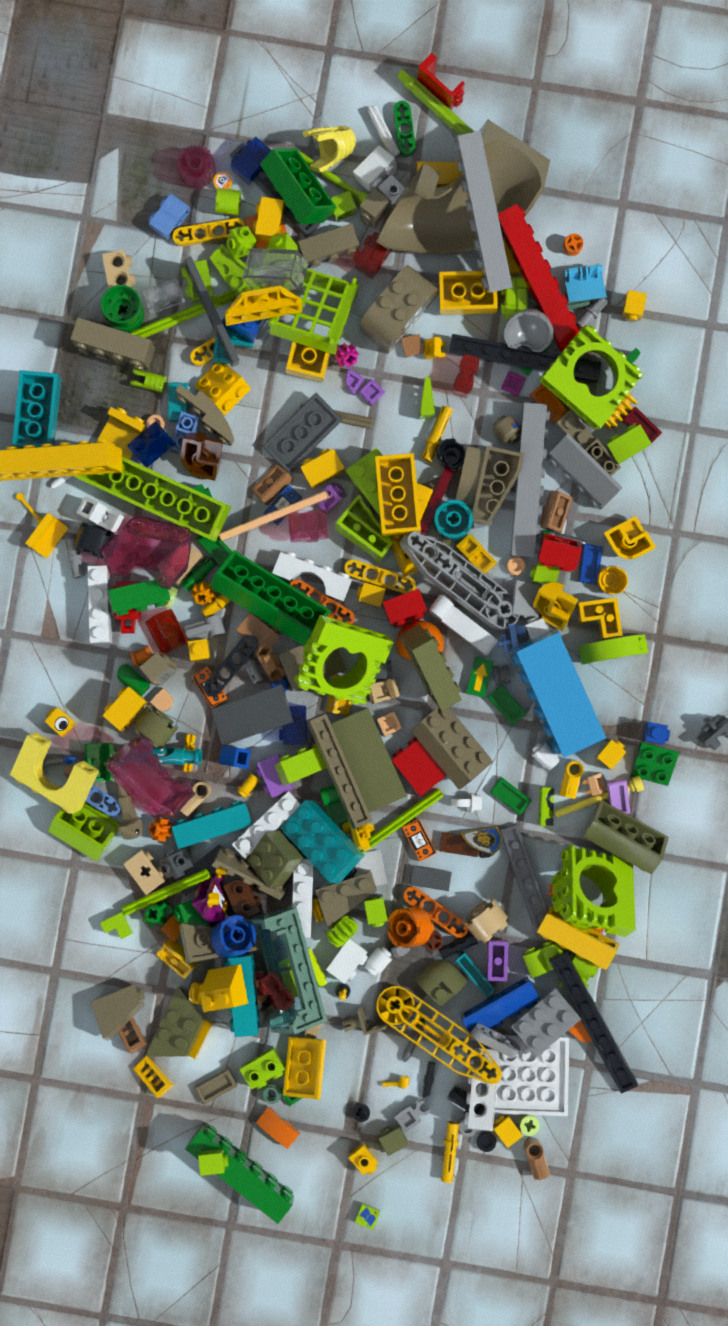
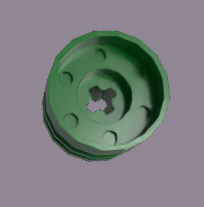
(120, 299)

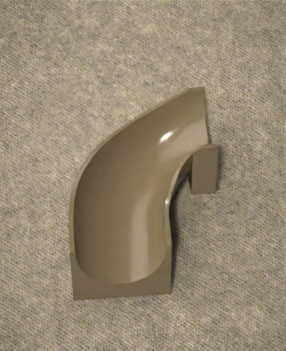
(437, 218)

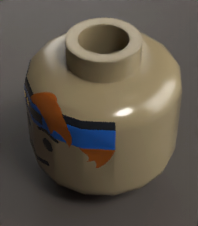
(507, 429)

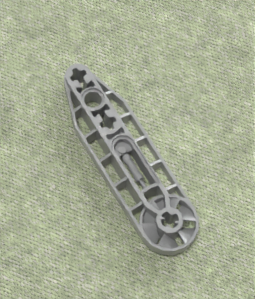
(439, 563)

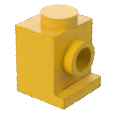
(363, 1152)

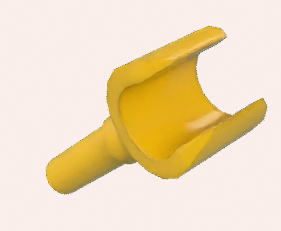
(403, 1082)

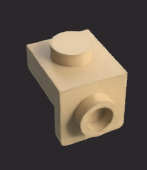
(384, 691)

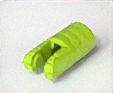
(152, 381)

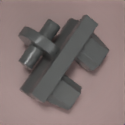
(713, 730)

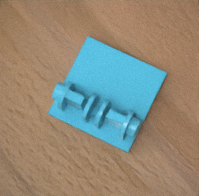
(584, 283)

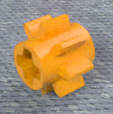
(202, 593)

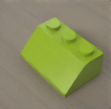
(85, 830)

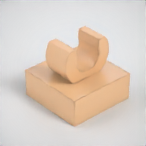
(596, 784)

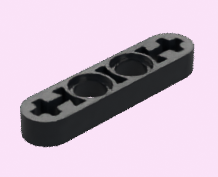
(233, 667)

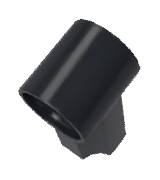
(459, 1098)

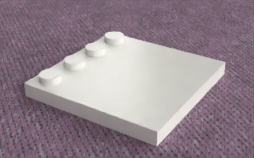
(533, 1083)

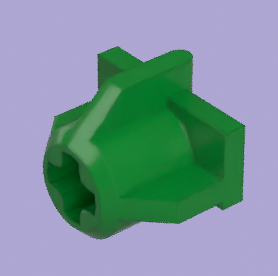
(156, 913)

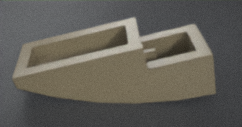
(470, 476)

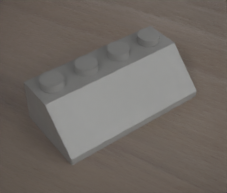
(584, 472)

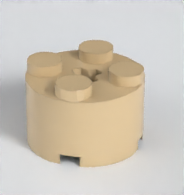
(486, 920)

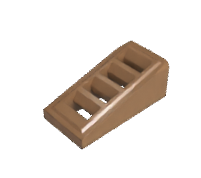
(132, 1049)

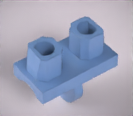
(514, 632)

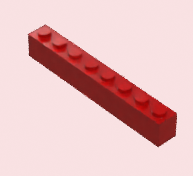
(537, 274)

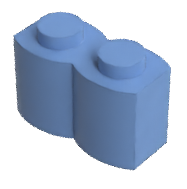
(169, 216)

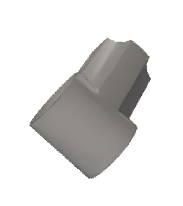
(209, 628)

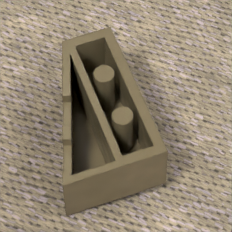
(341, 897)

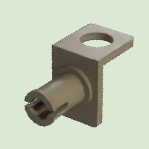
(361, 1022)

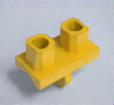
(360, 834)

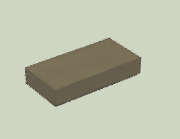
(216, 1086)

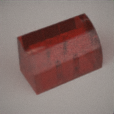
(166, 631)

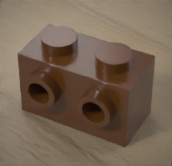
(243, 898)

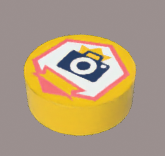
(222, 180)

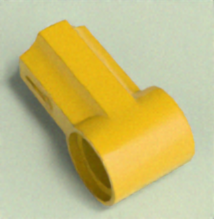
(571, 781)

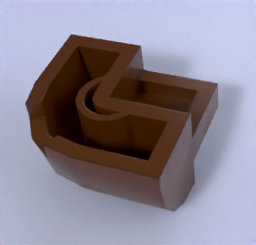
(201, 455)

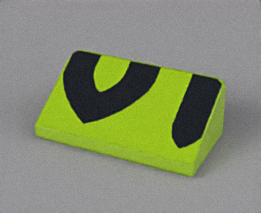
(546, 806)

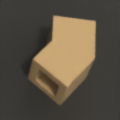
(312, 1032)

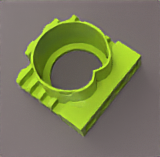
(561, 381)
(333, 634)
(614, 880)

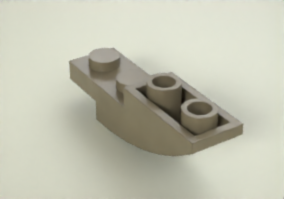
(213, 418)
(574, 427)

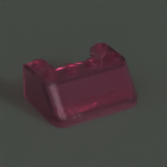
(151, 546)
(147, 780)

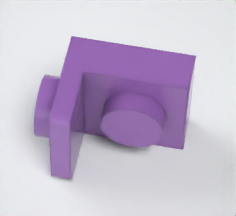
(336, 494)

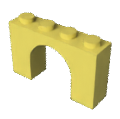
(29, 771)

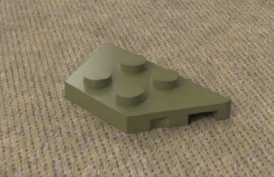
(177, 1029)

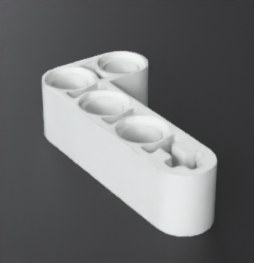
(462, 625)

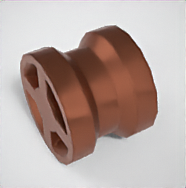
(435, 941)

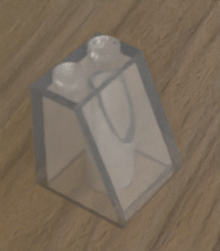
(275, 268)

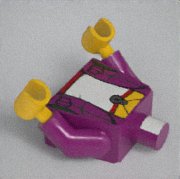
(211, 898)

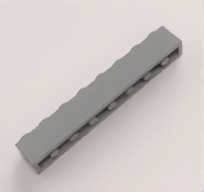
(483, 211)
(529, 481)

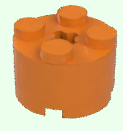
(409, 927)

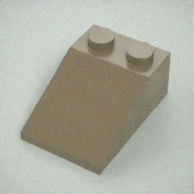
(294, 658)

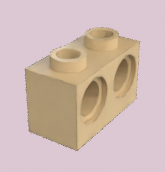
(114, 273)

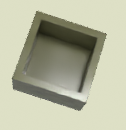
(274, 858)

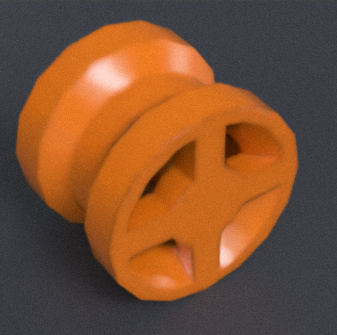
(575, 241)

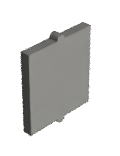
(523, 599)

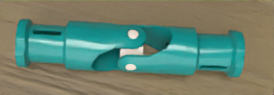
(178, 756)

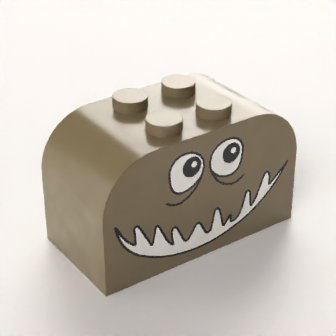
(398, 308)

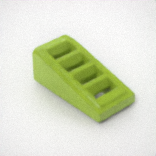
(427, 404)

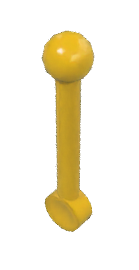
(20, 497)

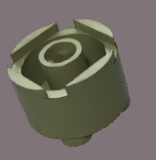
(155, 726)

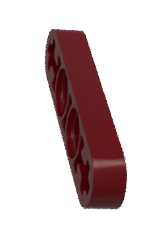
(435, 500)

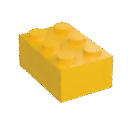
(464, 295)

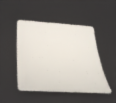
(373, 862)

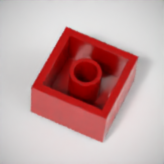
(559, 552)
(404, 608)

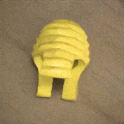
(334, 145)

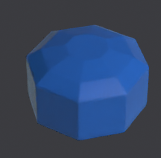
(283, 681)

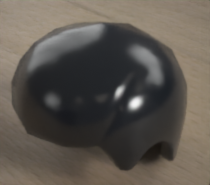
(450, 454)

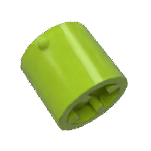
(228, 201)

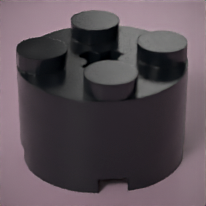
(92, 539)

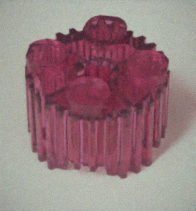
(196, 156)
(307, 526)

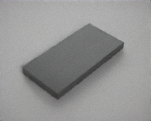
(302, 432)
(252, 715)

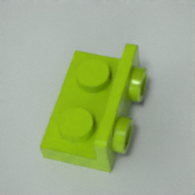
(202, 267)

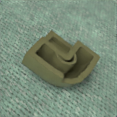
(441, 980)

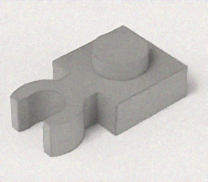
(409, 1116)

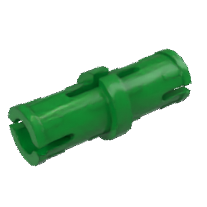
(198, 574)

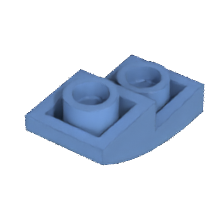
(186, 424)

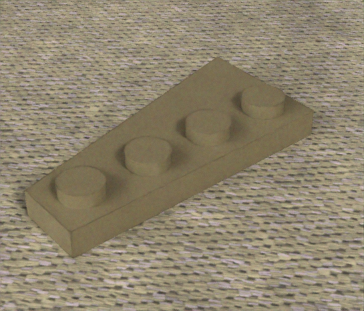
(235, 865)
(198, 943)

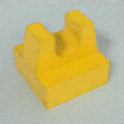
(432, 348)

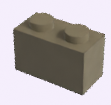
(374, 208)

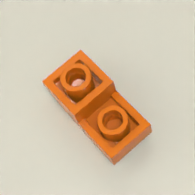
(277, 1128)

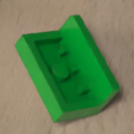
(96, 756)

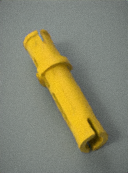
(434, 439)
(450, 1151)

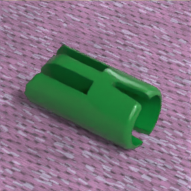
(130, 677)

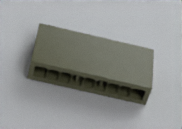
(368, 760)

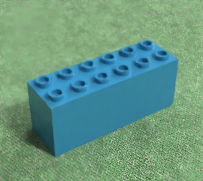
(557, 693)

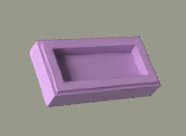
(618, 794)

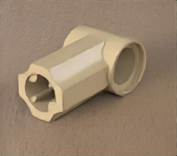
(197, 799)

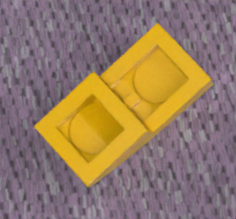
(476, 554)

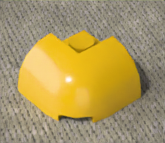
(629, 539)
(555, 605)

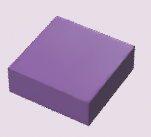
(371, 392)

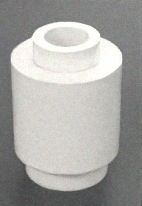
(545, 755)
(378, 960)

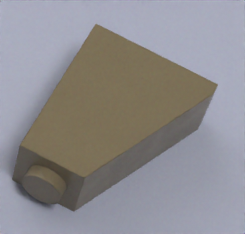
(117, 1010)

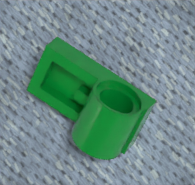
(333, 804)

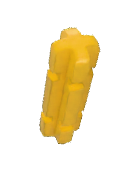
(189, 739)

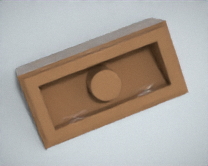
(272, 484)
(555, 511)

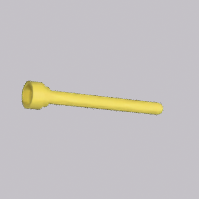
(633, 785)

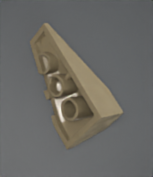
(496, 479)

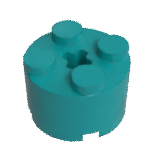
(462, 515)

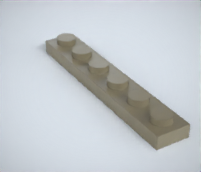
(339, 771)

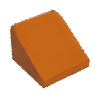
(171, 928)

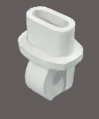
(472, 802)

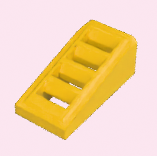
(157, 1072)

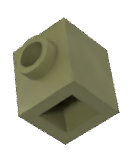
(392, 1140)

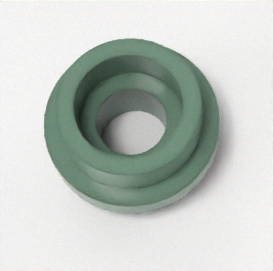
(271, 1099)

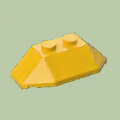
(262, 304)

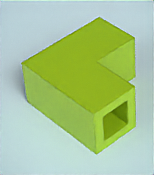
(119, 923)

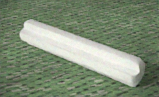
(383, 131)

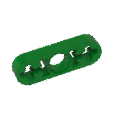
(407, 115)

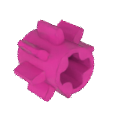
(346, 355)

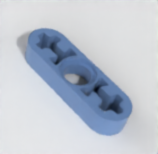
(105, 809)

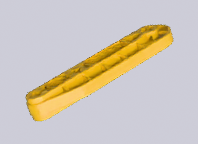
(447, 1041)

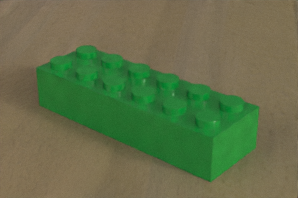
(268, 597)
(244, 1174)

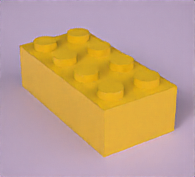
(397, 494)

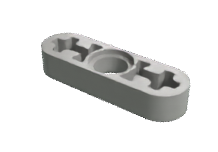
(495, 1040)

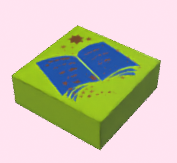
(367, 1216)

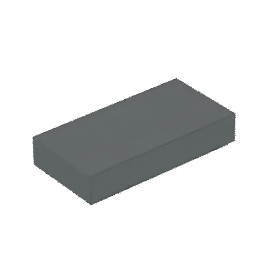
(431, 878)

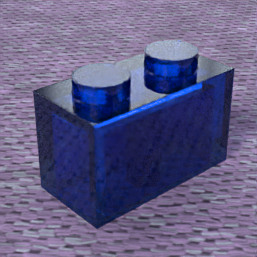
(248, 162)
(151, 444)
(295, 732)

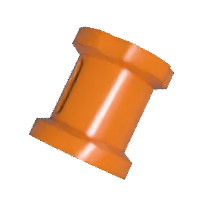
(141, 655)

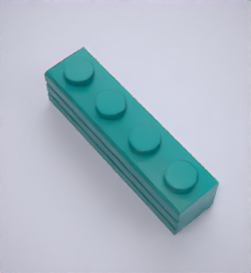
(475, 974)

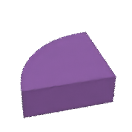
(353, 381)

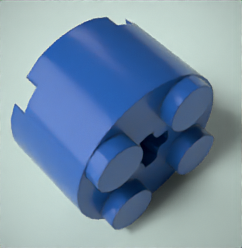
(223, 934)

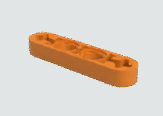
(323, 599)
(437, 909)

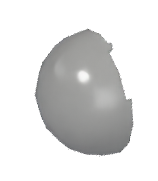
(529, 329)

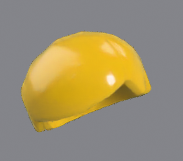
(612, 580)

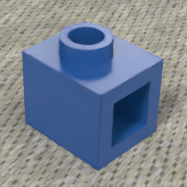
(656, 733)
(234, 757)

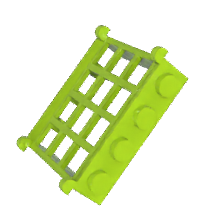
(329, 343)

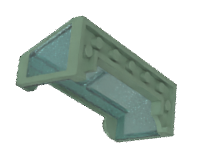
(289, 958)

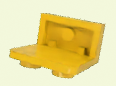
(223, 386)
(122, 430)

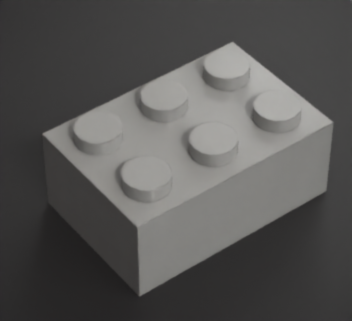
(545, 1023)

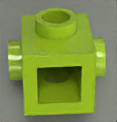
(240, 241)

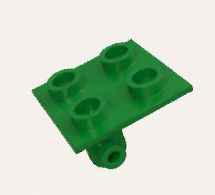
(655, 763)

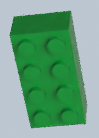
(298, 185)

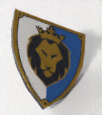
(485, 840)

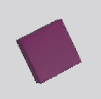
(513, 383)

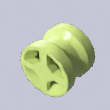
(527, 1121)

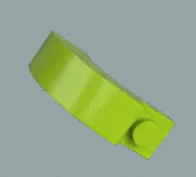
(613, 649)

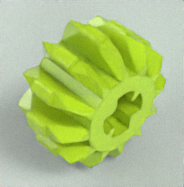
(341, 930)

